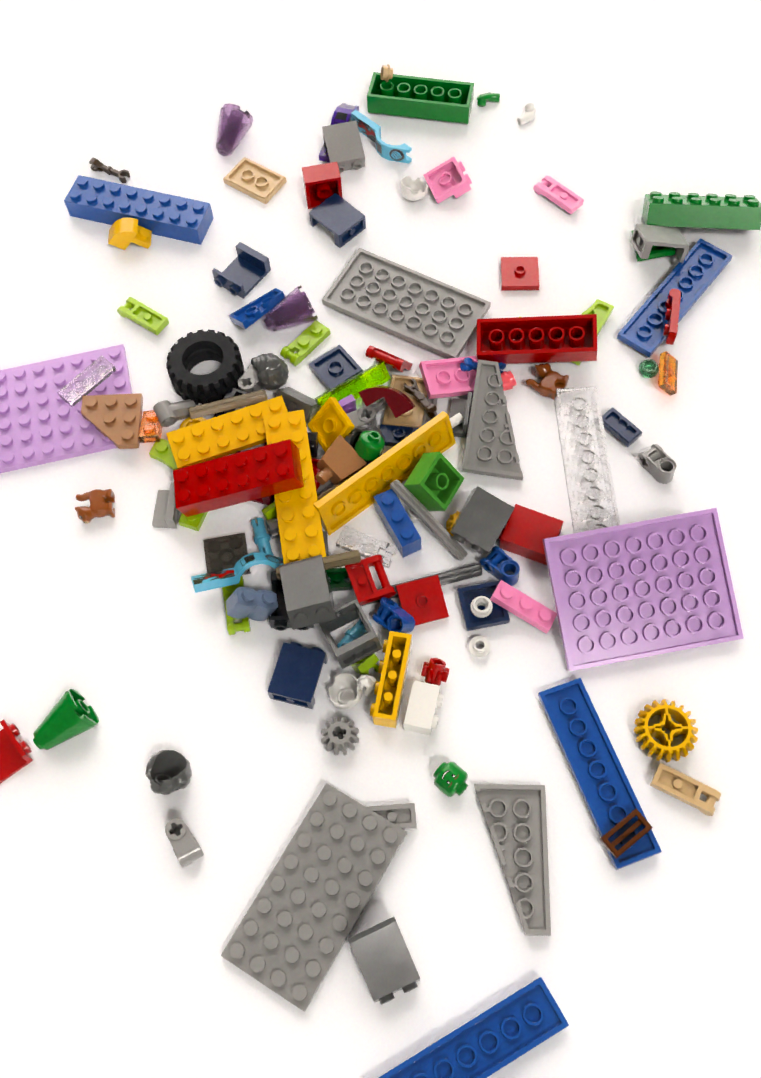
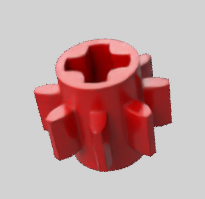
(435, 671)

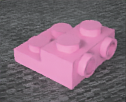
(448, 180)

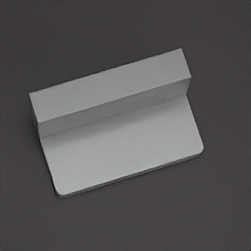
(165, 509)

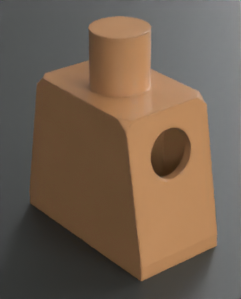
(338, 462)

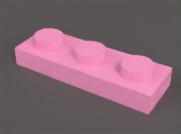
(523, 606)

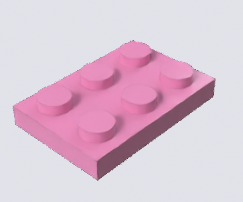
(446, 378)

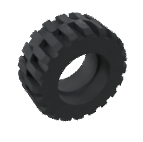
(199, 348)

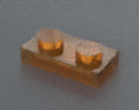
(668, 373)
(150, 428)

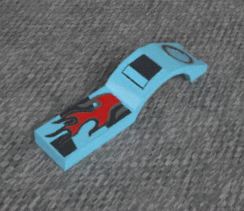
(373, 132)
(232, 575)

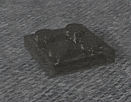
(225, 551)

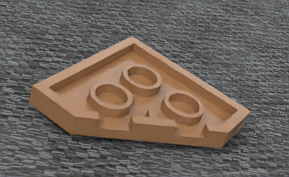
(115, 417)

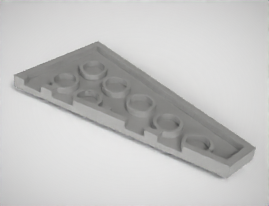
(490, 435)
(519, 835)

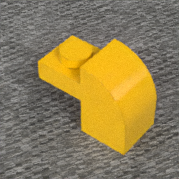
(127, 231)

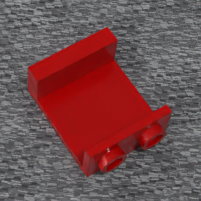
(13, 752)

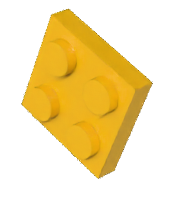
(330, 423)

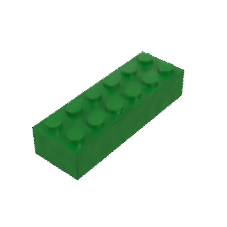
(421, 98)
(702, 211)

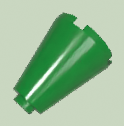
(65, 721)

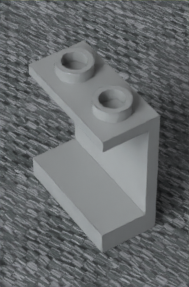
(344, 145)
(648, 235)

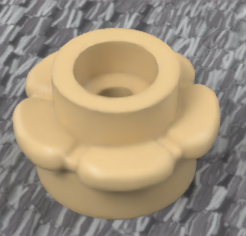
(386, 72)

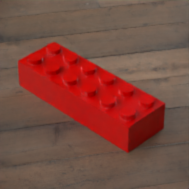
(537, 339)
(238, 478)

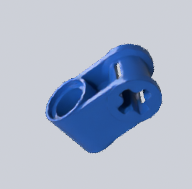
(498, 563)
(390, 614)

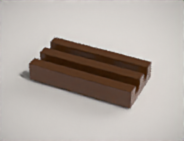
(611, 846)

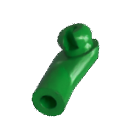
(487, 97)

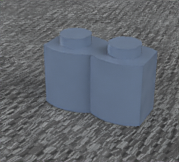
(251, 603)

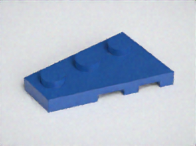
(256, 309)

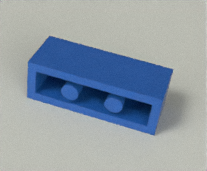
(397, 523)

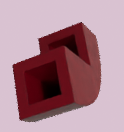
(396, 400)

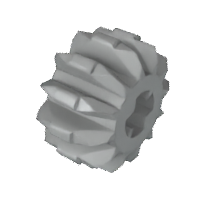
(332, 740)

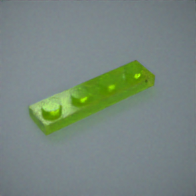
(368, 378)

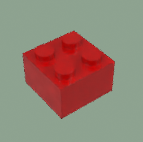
(321, 182)

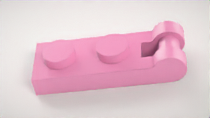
(558, 194)

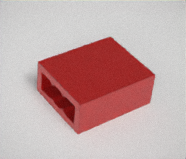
(525, 533)

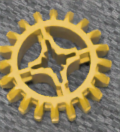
(684, 728)

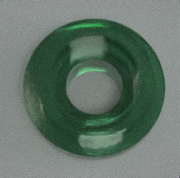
(648, 364)

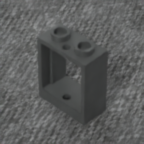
(358, 648)

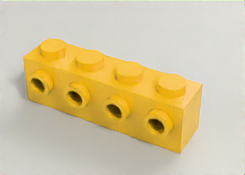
(392, 679)

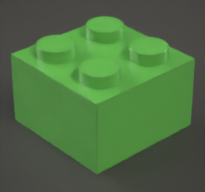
(434, 481)

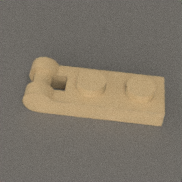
(685, 789)

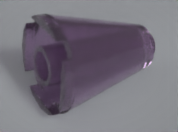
(232, 128)
(291, 311)

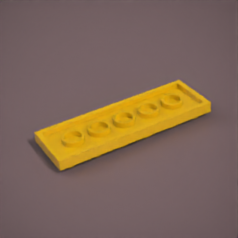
(223, 433)

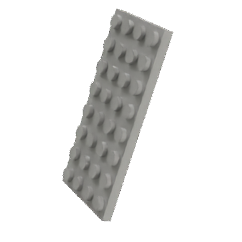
(406, 304)
(314, 896)

